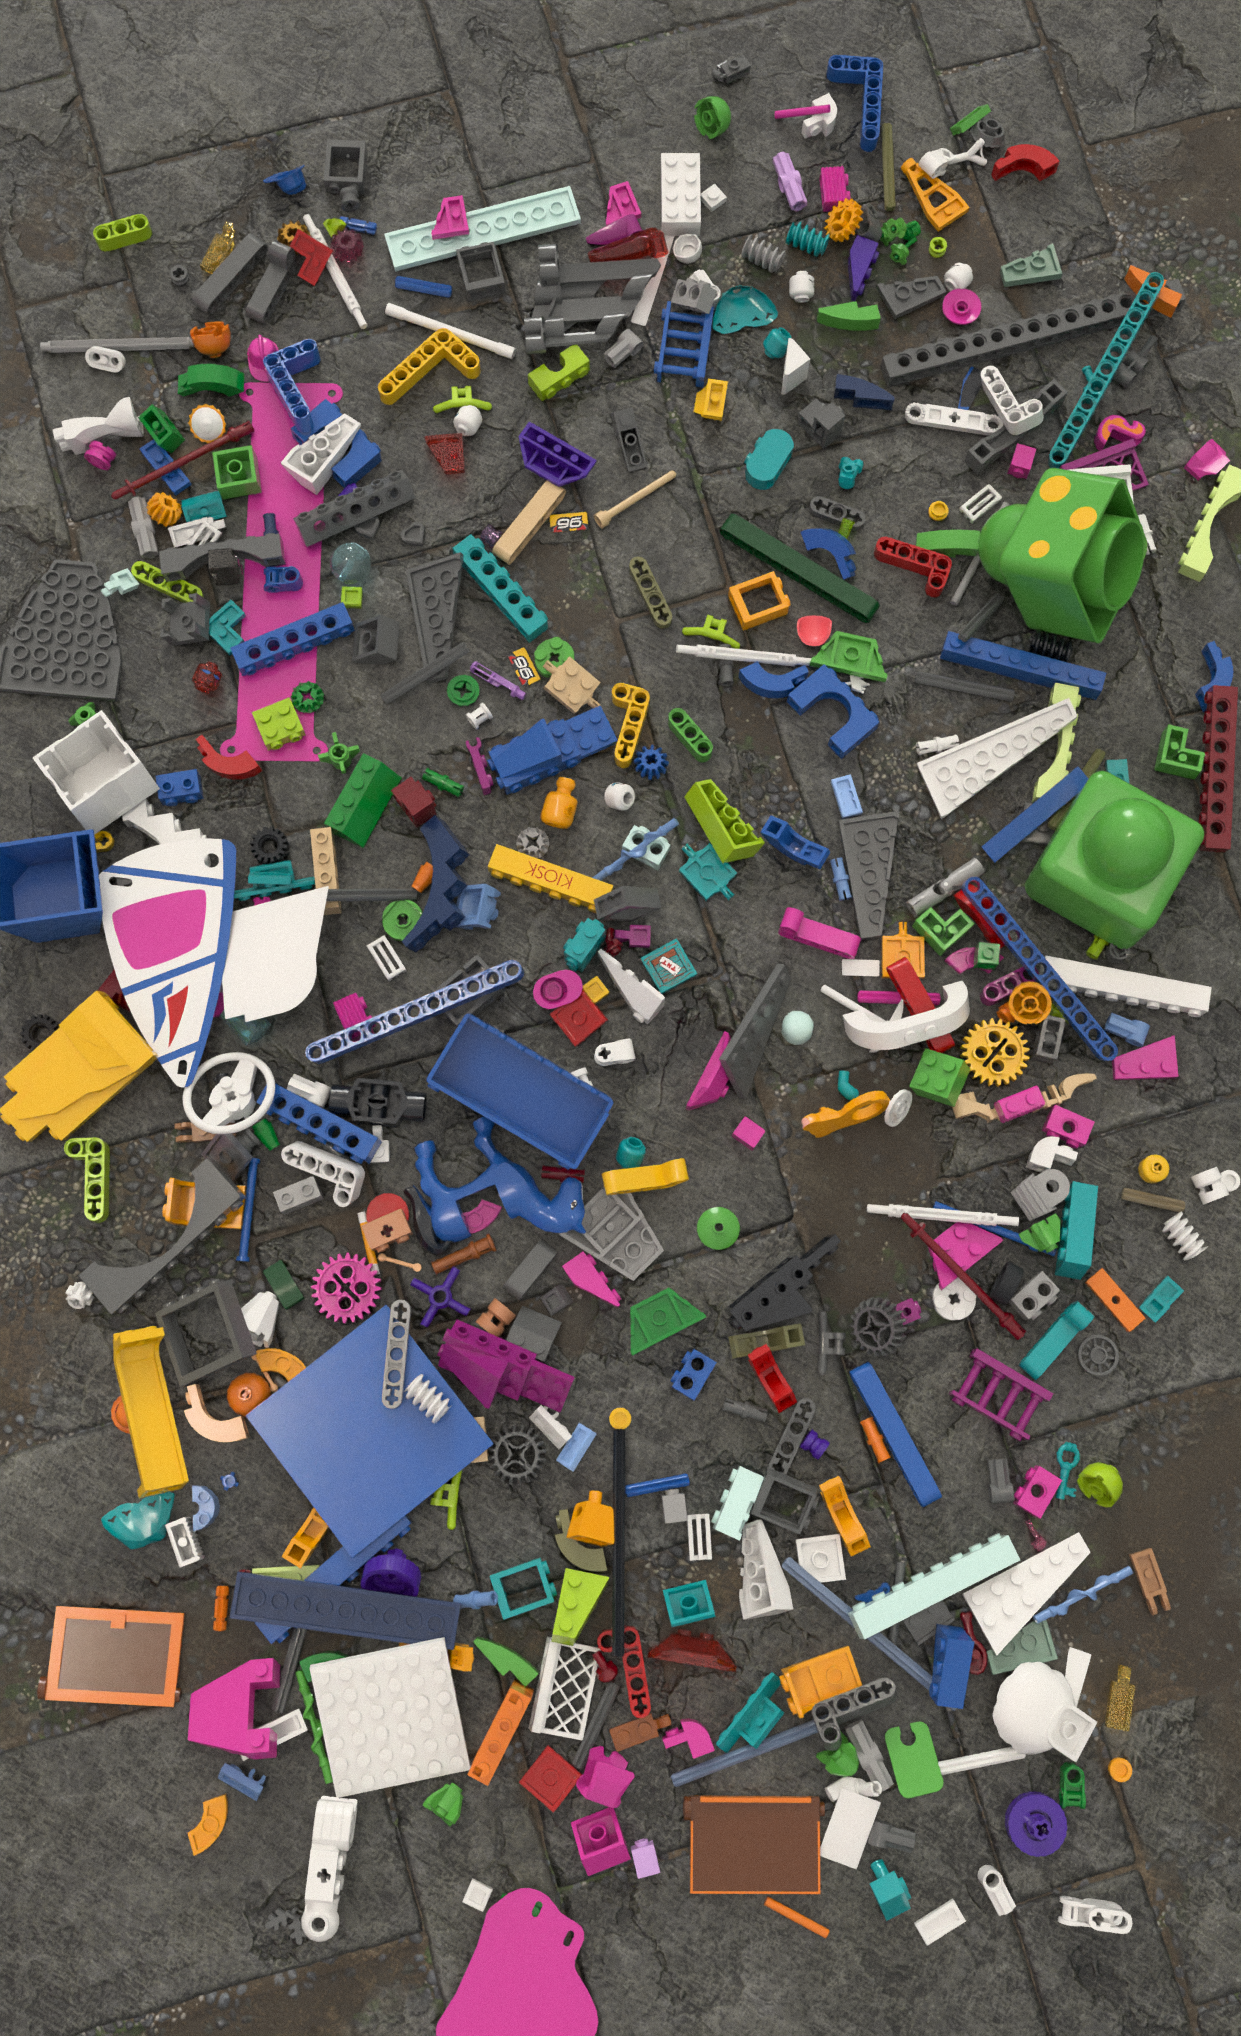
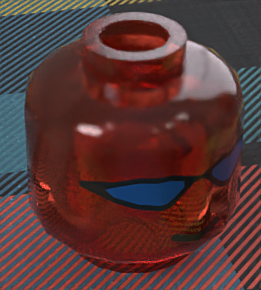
(206, 677)

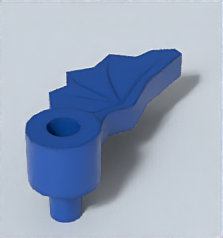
(867, 1596)

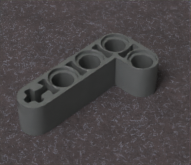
(273, 283)
(856, 1708)

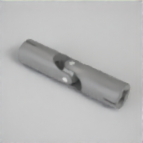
(947, 886)

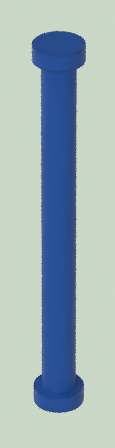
(248, 1208)

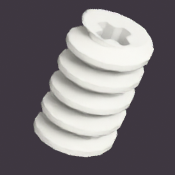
(1183, 1236)
(427, 1398)

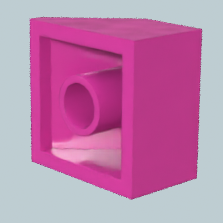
(600, 1841)

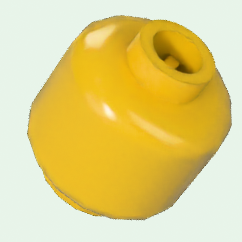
(1153, 1169)

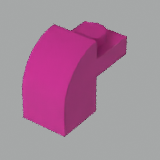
(694, 1734)

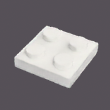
(821, 1557)

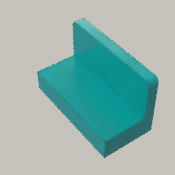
(203, 506)

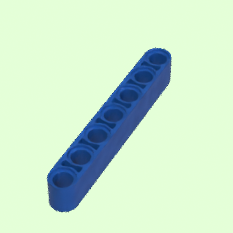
(895, 1434)

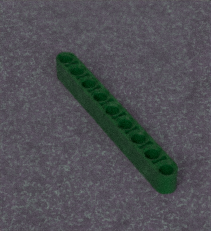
(799, 568)

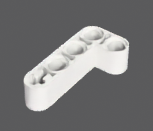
(1014, 416)
(300, 1154)

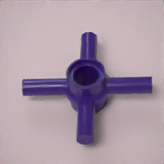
(449, 1302)

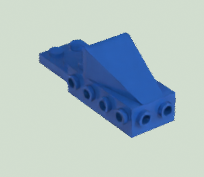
(550, 749)

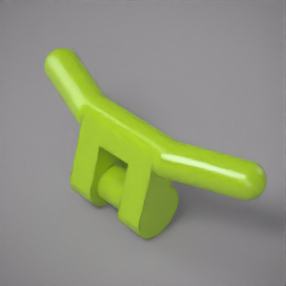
(460, 402)
(711, 633)
(451, 1502)

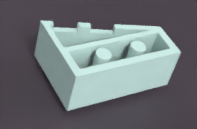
(737, 1502)

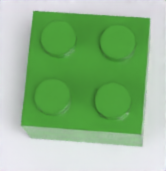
(237, 472)
(940, 1077)

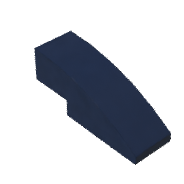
(862, 393)

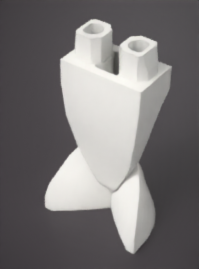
(79, 432)

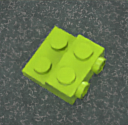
(278, 724)

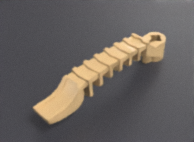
(967, 1104)

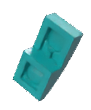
(1161, 1298)

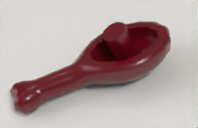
(979, 1654)

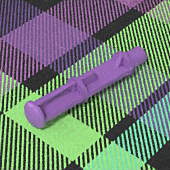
(497, 680)

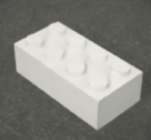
(680, 194)

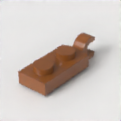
(637, 1731)

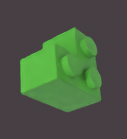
(1174, 757)
(942, 934)

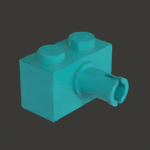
(889, 1891)

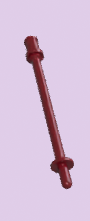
(232, 435)
(1005, 1319)

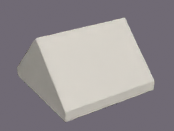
(795, 367)

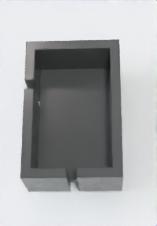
(474, 1007)

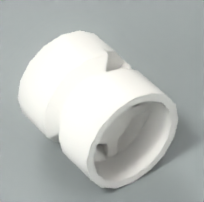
(1207, 1178)

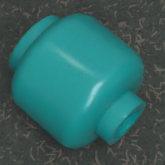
(776, 343)
(630, 1153)

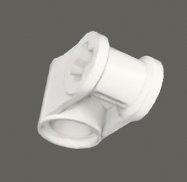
(935, 162)
(619, 1053)

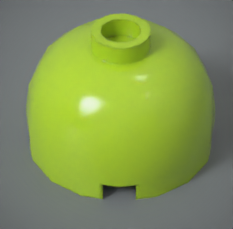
(1102, 1483)

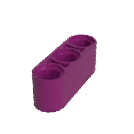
(998, 986)

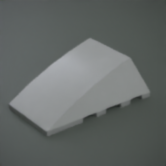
(617, 1234)

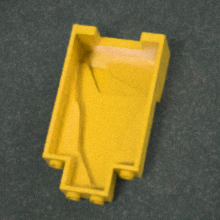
(75, 1071)

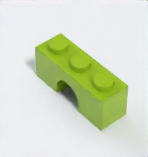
(548, 383)

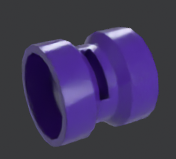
(814, 1444)

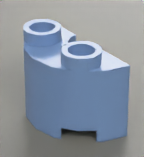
(208, 1507)

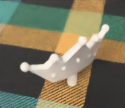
(857, 684)

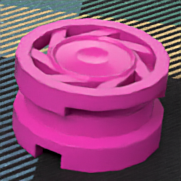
(99, 455)

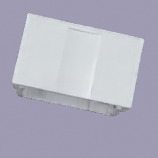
(96, 773)

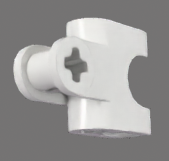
(1094, 1913)

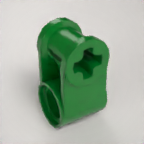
(1072, 1791)

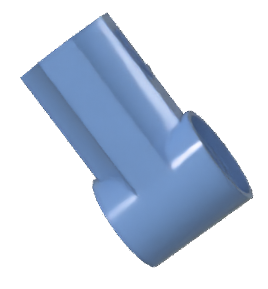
(1133, 1031)

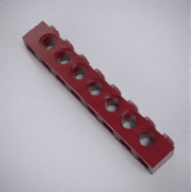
(1226, 697)

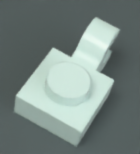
(121, 581)

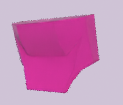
(1207, 460)

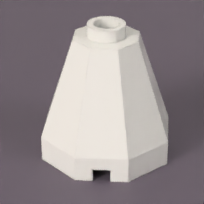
(261, 1317)

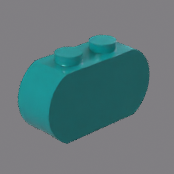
(768, 459)

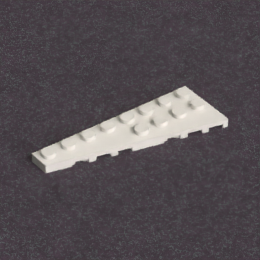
(971, 766)

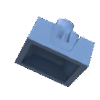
(478, 906)

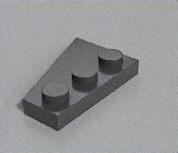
(909, 296)

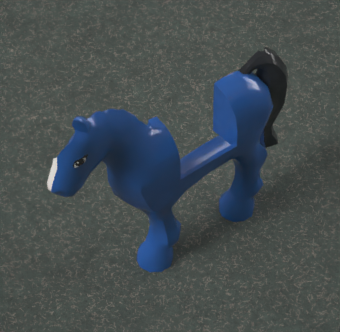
(514, 1186)

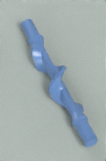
(638, 851)
(1075, 1595)

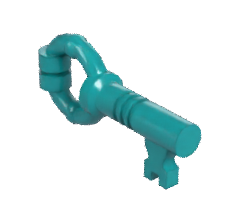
(1065, 1469)

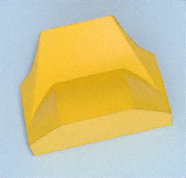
(711, 400)

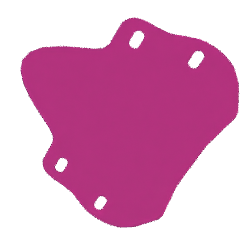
(522, 1976)

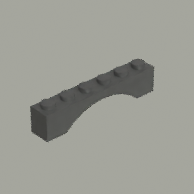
(996, 444)
(182, 562)

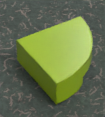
(333, 225)

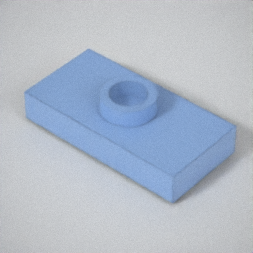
(846, 796)
(576, 1447)

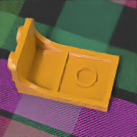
(181, 1203)
(819, 1679)

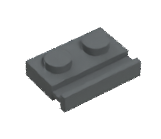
(923, 1624)

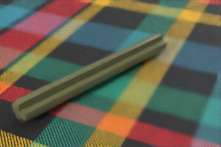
(888, 167)
(1089, 769)

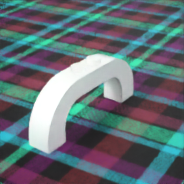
(912, 1028)

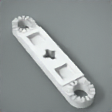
(941, 417)

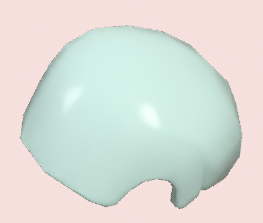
(797, 1027)

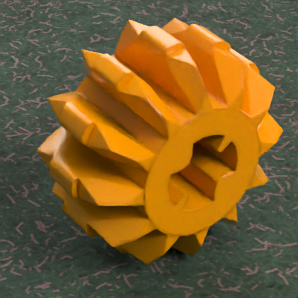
(164, 509)

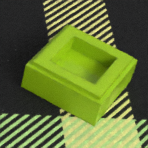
(352, 597)

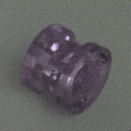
(490, 536)

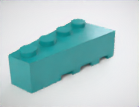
(1077, 1231)

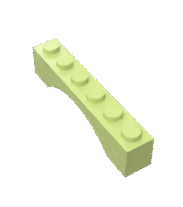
(1199, 554)
(1065, 738)

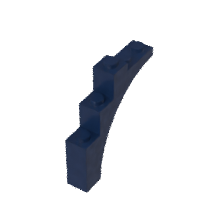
(446, 885)

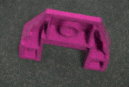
(224, 1711)

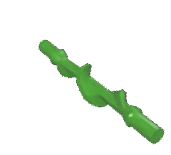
(317, 1746)

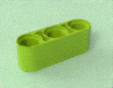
(114, 236)

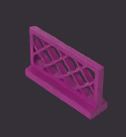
(1109, 455)

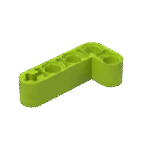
(91, 1181)

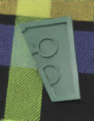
(1036, 268)
(1030, 1644)

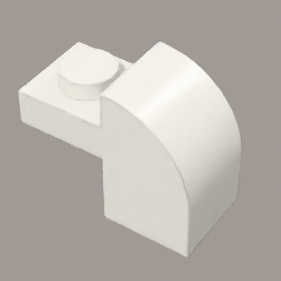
(820, 122)
(1047, 1151)

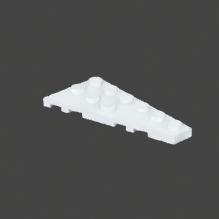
(1017, 1594)

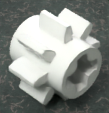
(79, 1295)

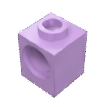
(645, 1858)

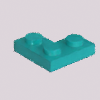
(221, 626)

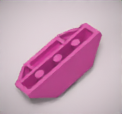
(713, 1080)

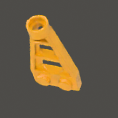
(944, 213)

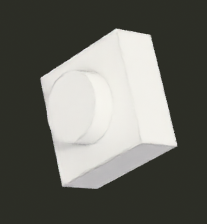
(713, 197)

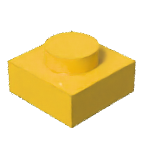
(596, 989)

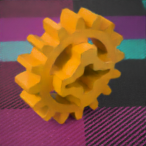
(843, 220)

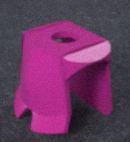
(605, 1778)

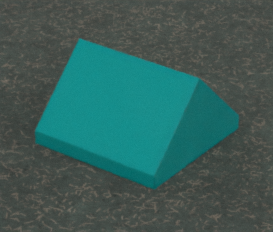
(688, 1603)

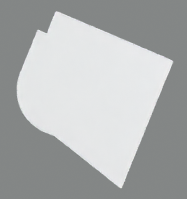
(272, 955)

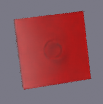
(579, 1018)
(550, 1778)

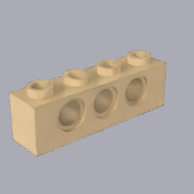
(325, 864)

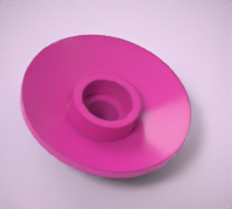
(964, 300)

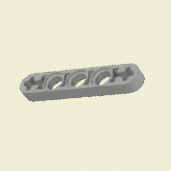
(392, 1343)

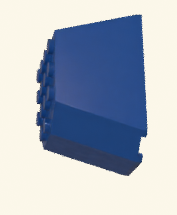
(50, 887)

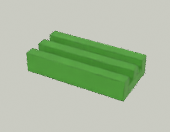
(970, 119)

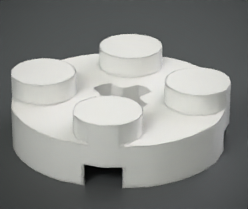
(959, 1310)

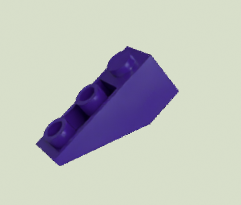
(860, 259)

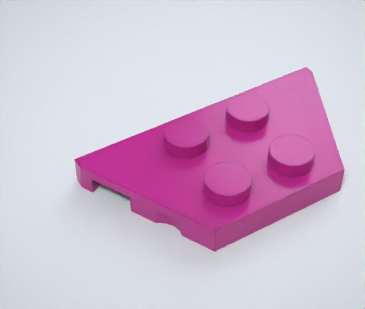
(965, 1245)

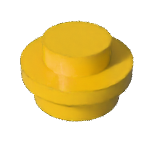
(938, 511)
(620, 1418)

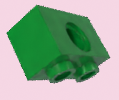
(161, 428)

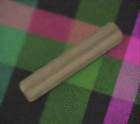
(1153, 1200)

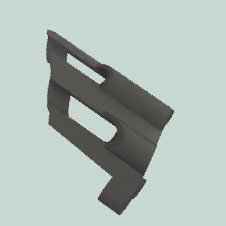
(567, 297)

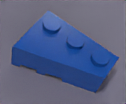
(951, 1666)

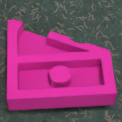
(621, 203)
(451, 219)

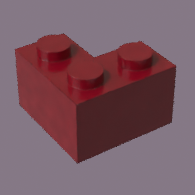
(415, 801)

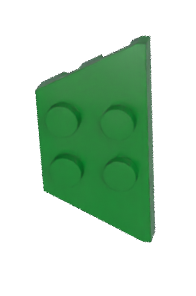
(660, 1318)

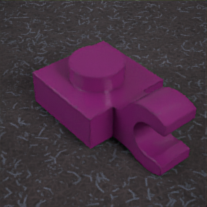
(637, 936)

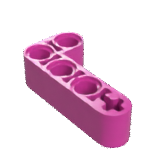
(818, 935)

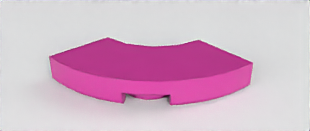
(963, 960)
(482, 1216)

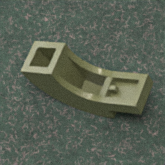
(776, 1339)
(581, 1556)

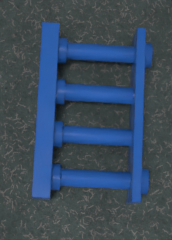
(700, 355)

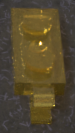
(219, 249)
(1120, 1701)

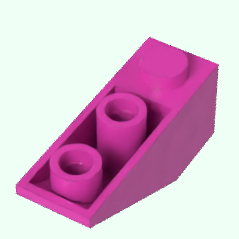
(585, 1276)

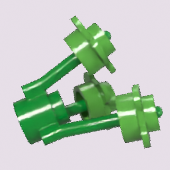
(900, 229)

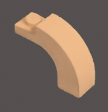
(209, 1427)

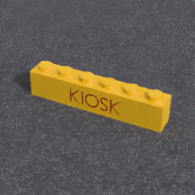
(546, 877)

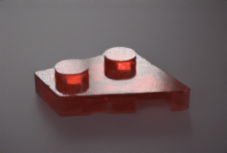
(448, 451)

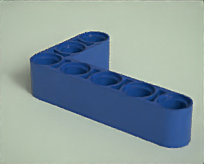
(870, 74)
(280, 367)

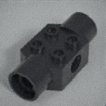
(378, 1102)

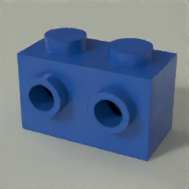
(179, 787)

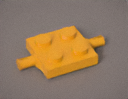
(902, 946)

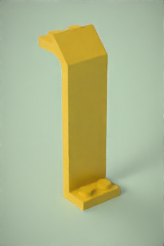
(149, 1411)

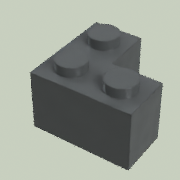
(822, 422)

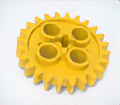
(1009, 1064)

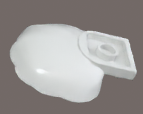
(1039, 1712)

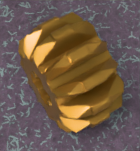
(287, 233)

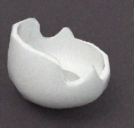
(687, 248)

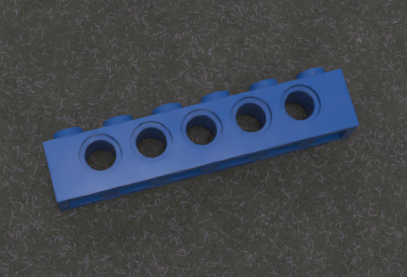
(281, 636)
(367, 1144)

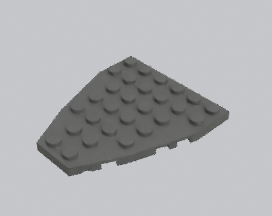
(64, 638)

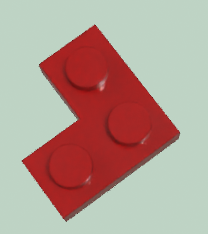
(315, 253)

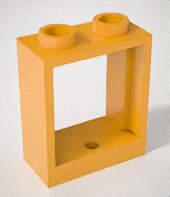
(748, 621)

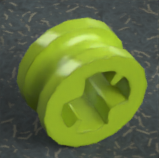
(941, 251)

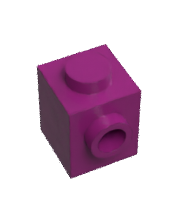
(910, 1310)

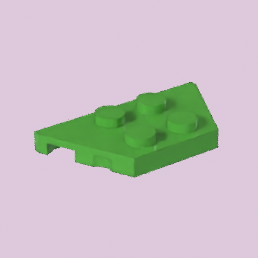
(851, 656)

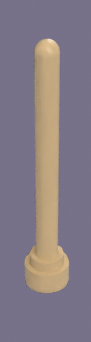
(604, 517)

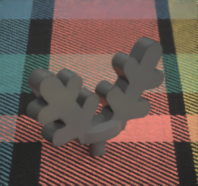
(282, 1916)

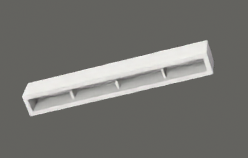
(1131, 987)

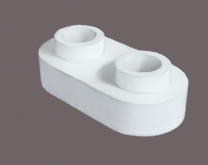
(106, 359)

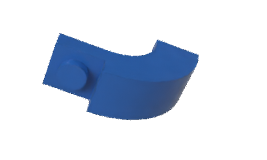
(836, 544)
(1220, 670)
(771, 685)
(792, 844)

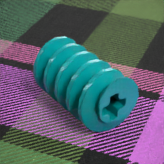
(807, 239)

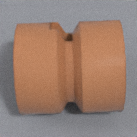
(501, 1312)

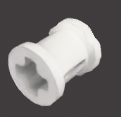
(486, 714)

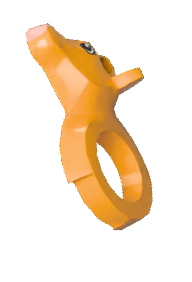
(831, 1120)

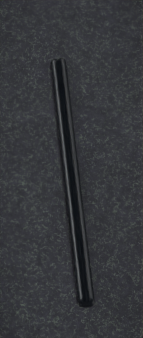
(618, 1588)

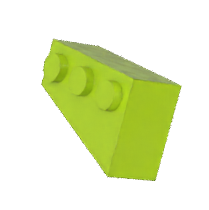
(577, 1600)

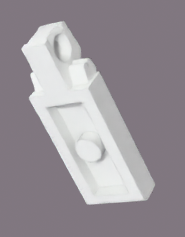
(184, 532)

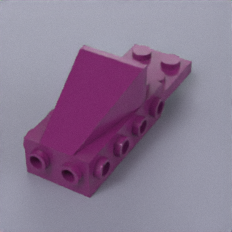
(495, 1365)

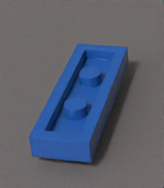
(158, 458)

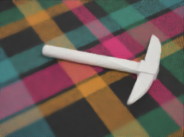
(855, 1007)

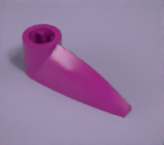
(617, 230)

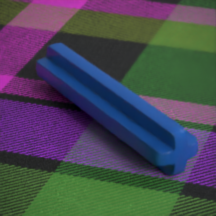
(423, 286)
(657, 1485)

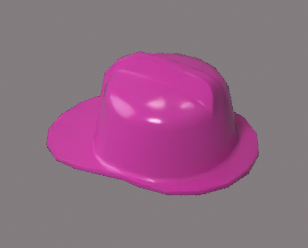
(256, 352)
(557, 989)

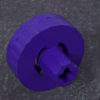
(397, 1574)
(1053, 1821)

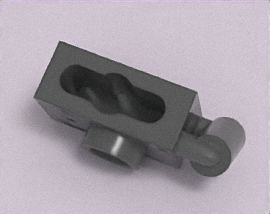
(732, 69)

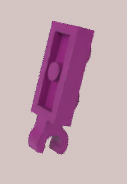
(479, 764)

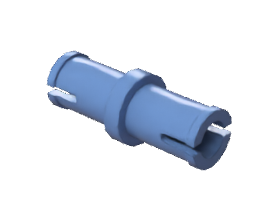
(840, 879)
(476, 1599)

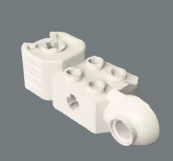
(330, 1842)

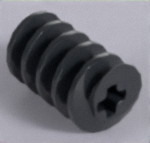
(1051, 647)

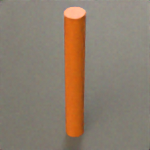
(796, 1917)

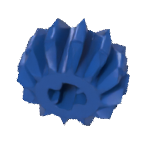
(647, 756)

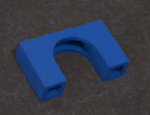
(358, 461)
(826, 685)

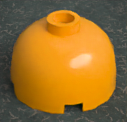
(1030, 1003)

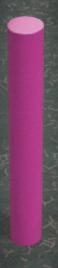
(802, 111)

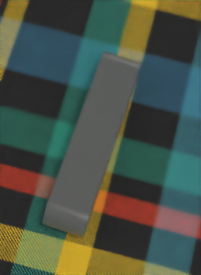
(230, 274)

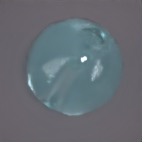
(350, 563)

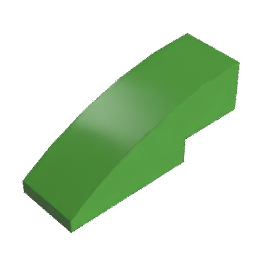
(849, 317)
(950, 542)
(507, 1659)

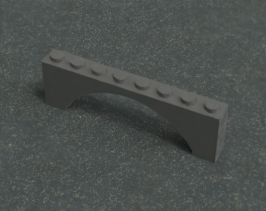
(214, 1199)

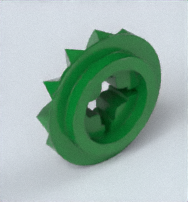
(458, 683)
(308, 705)

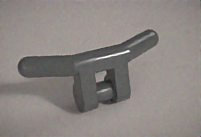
(824, 1337)

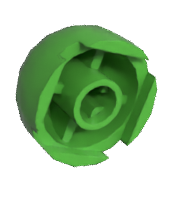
(712, 116)

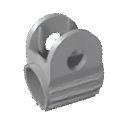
(1035, 1198)

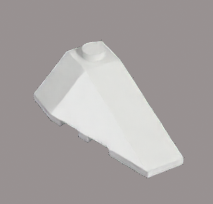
(314, 459)
(640, 997)
(764, 1583)

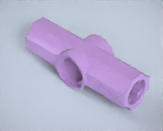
(789, 181)

